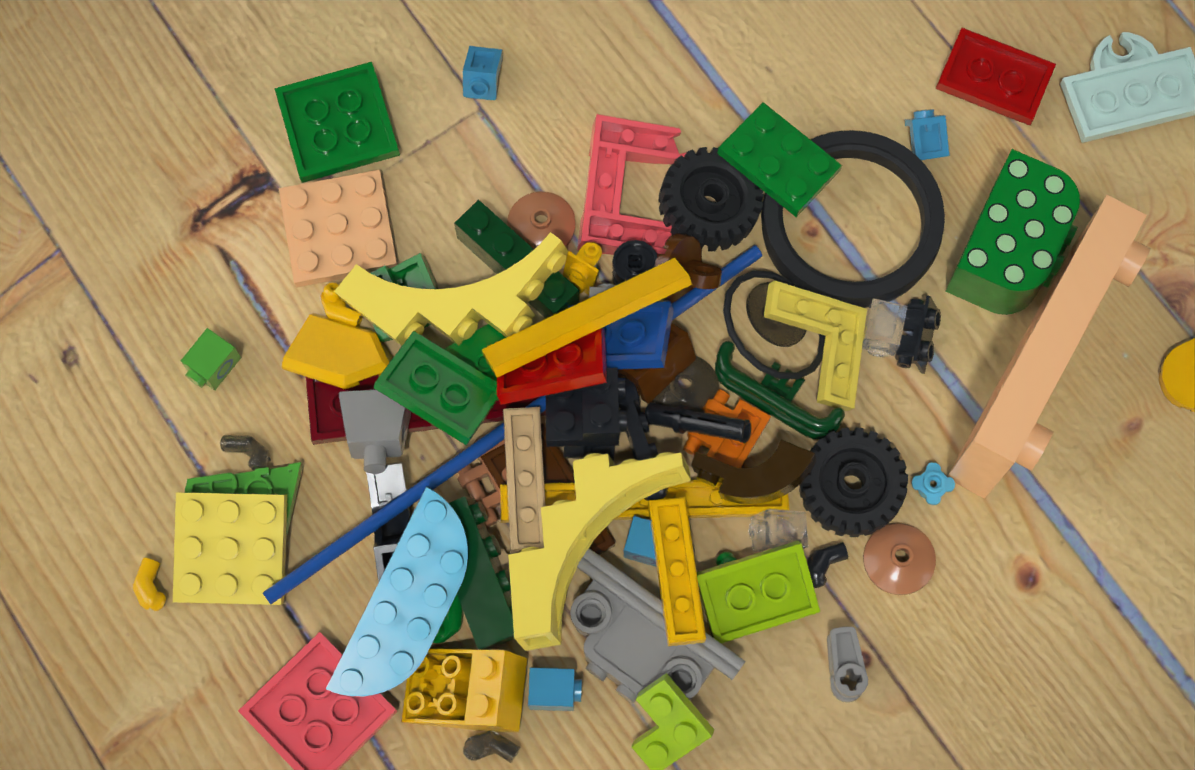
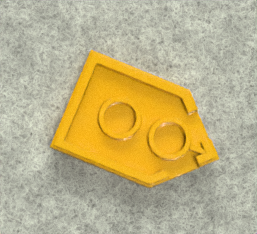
(335, 352)

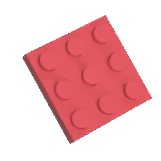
(305, 720)

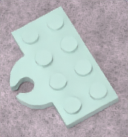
(1130, 89)

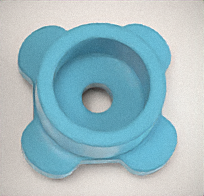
(933, 494)

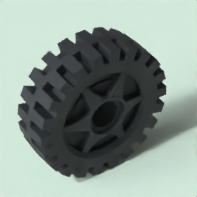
(690, 213)
(870, 461)

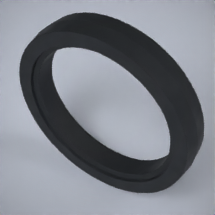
(925, 191)

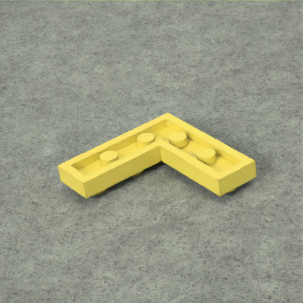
(843, 332)

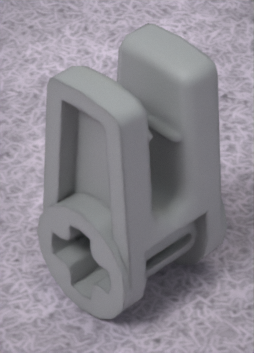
(846, 659)

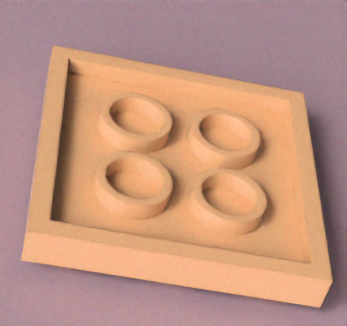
(337, 226)

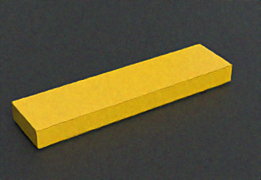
(676, 571)

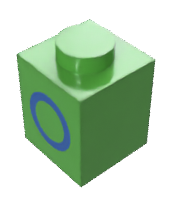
(210, 360)

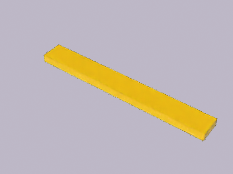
(701, 501)

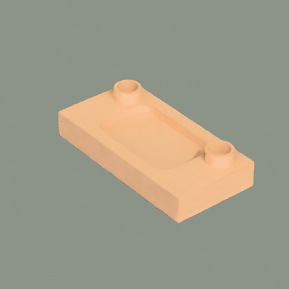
(1008, 424)

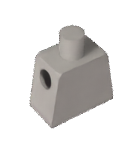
(374, 427)

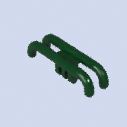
(774, 396)

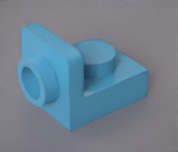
(481, 73)
(928, 134)

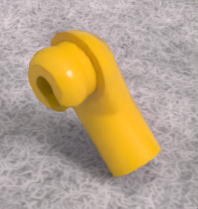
(336, 308)
(144, 587)

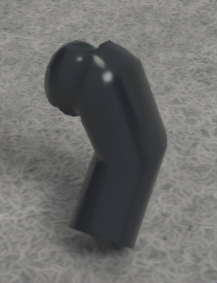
(822, 558)

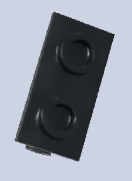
(922, 321)

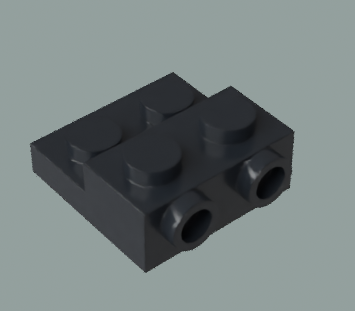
(587, 414)

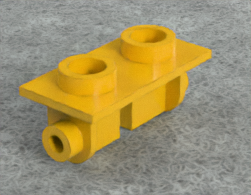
(581, 268)

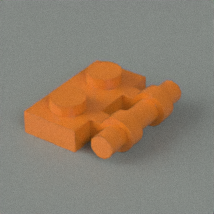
(726, 450)

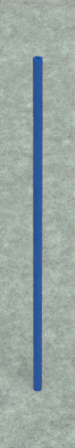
(461, 461)

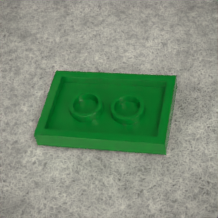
(779, 159)
(438, 387)

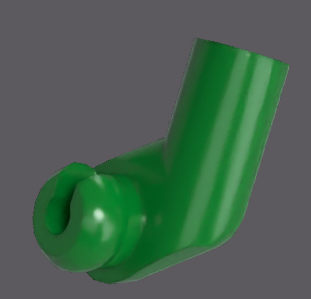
(452, 622)

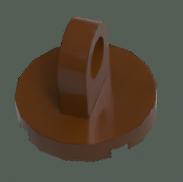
(689, 254)

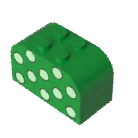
(1017, 236)

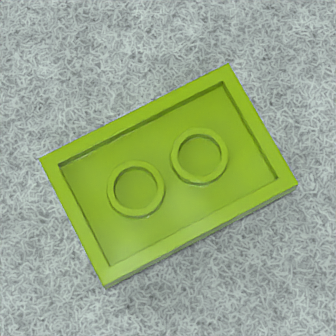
(757, 592)

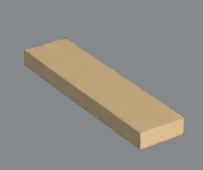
(524, 477)

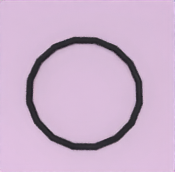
(746, 354)

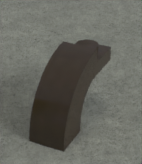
(760, 483)

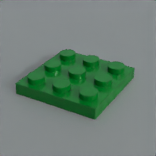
(336, 122)

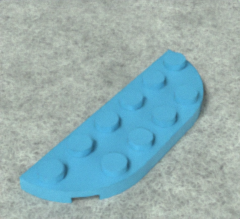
(406, 602)

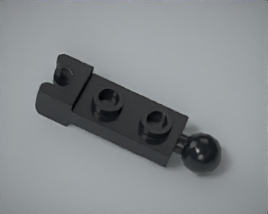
(636, 430)

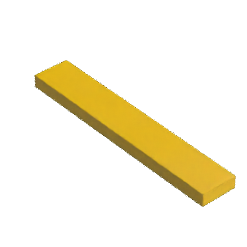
(586, 317)

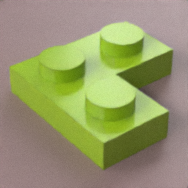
(678, 725)

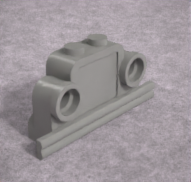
(630, 639)

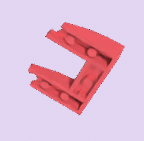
(611, 145)

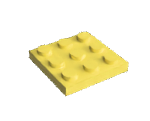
(228, 547)

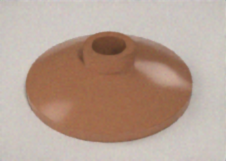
(559, 218)
(887, 571)

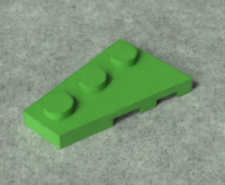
(261, 481)

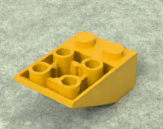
(467, 690)

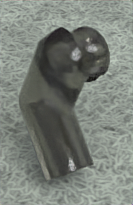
(490, 743)

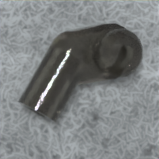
(248, 445)

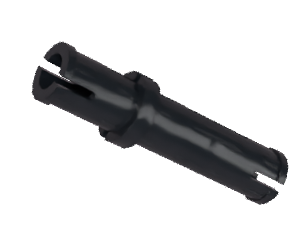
(683, 419)

